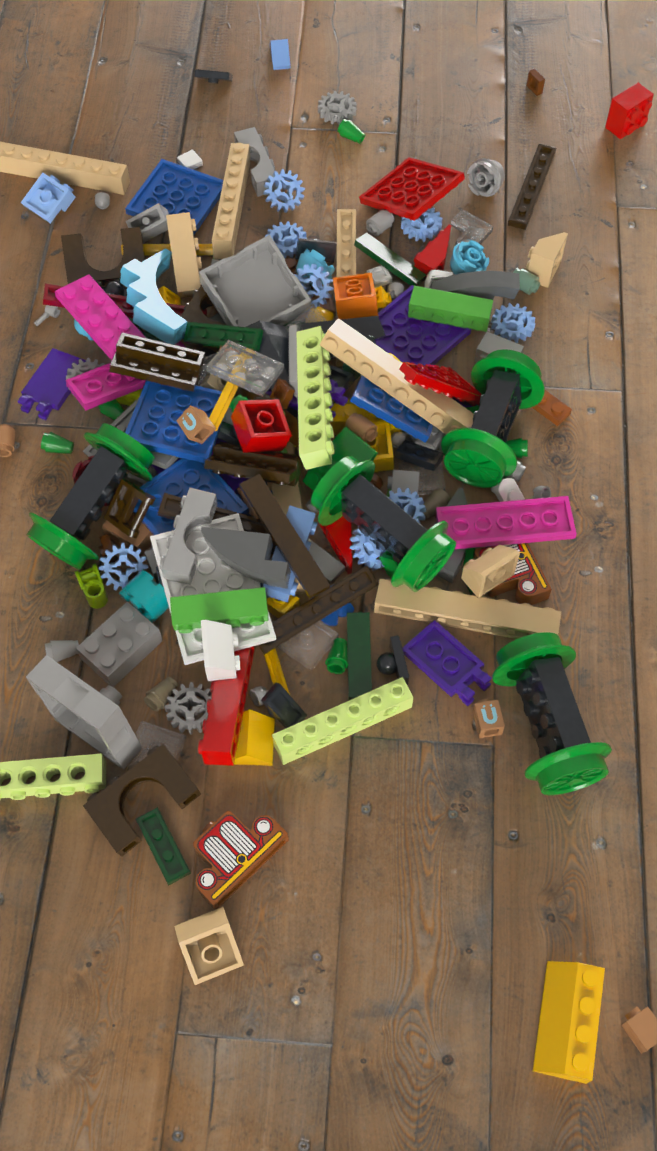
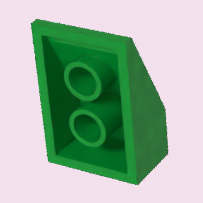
(345, 445)

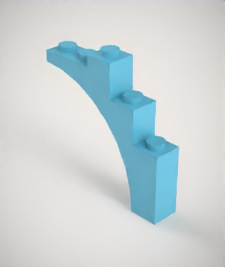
(149, 307)

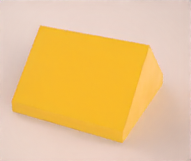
(255, 740)

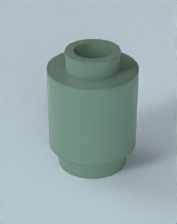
(528, 282)

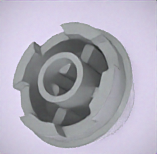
(485, 177)

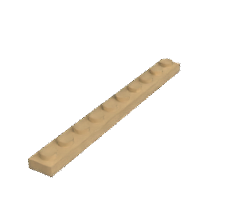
(345, 247)

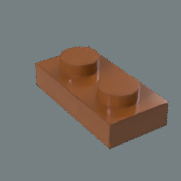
(553, 409)

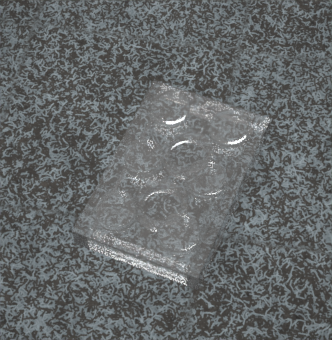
(245, 368)

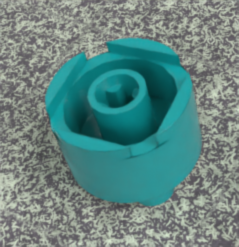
(146, 596)

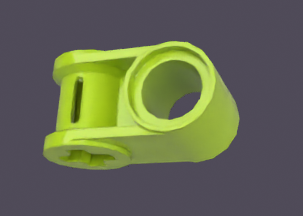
(91, 584)

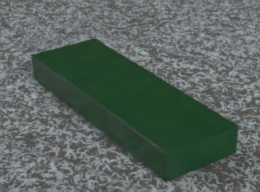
(163, 846)

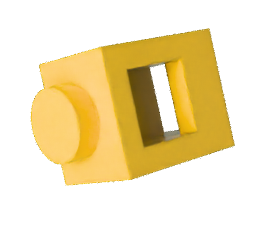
(280, 608)

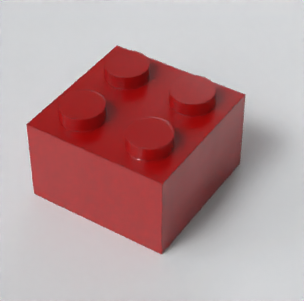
(629, 110)
(261, 425)

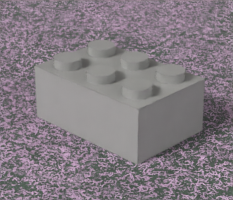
(119, 644)

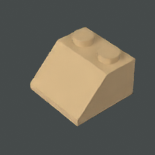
(546, 257)
(490, 569)
(208, 945)

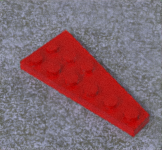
(441, 380)

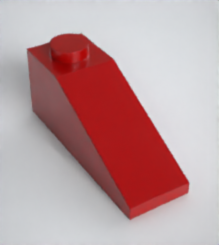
(339, 537)

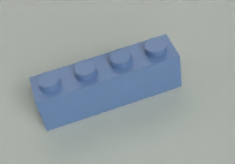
(304, 526)

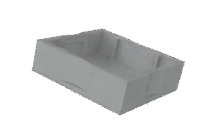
(255, 286)
(85, 711)

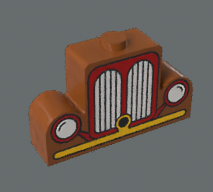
(527, 580)
(234, 854)

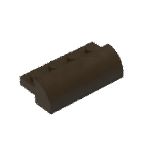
(157, 362)
(271, 465)

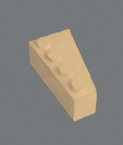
(184, 253)

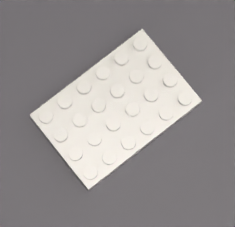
(210, 577)

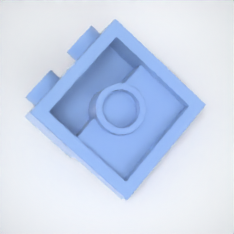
(48, 197)

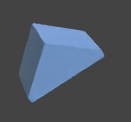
(280, 54)

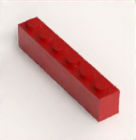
(226, 713)

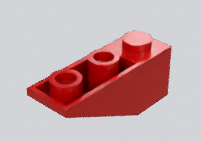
(435, 253)

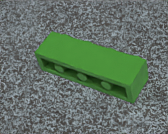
(450, 308)
(223, 607)

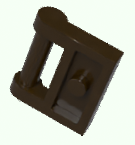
(123, 507)

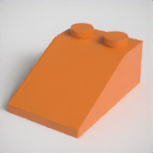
(355, 296)

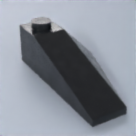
(274, 345)

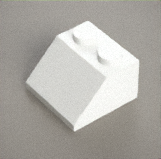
(219, 650)

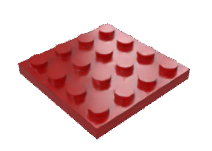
(412, 188)

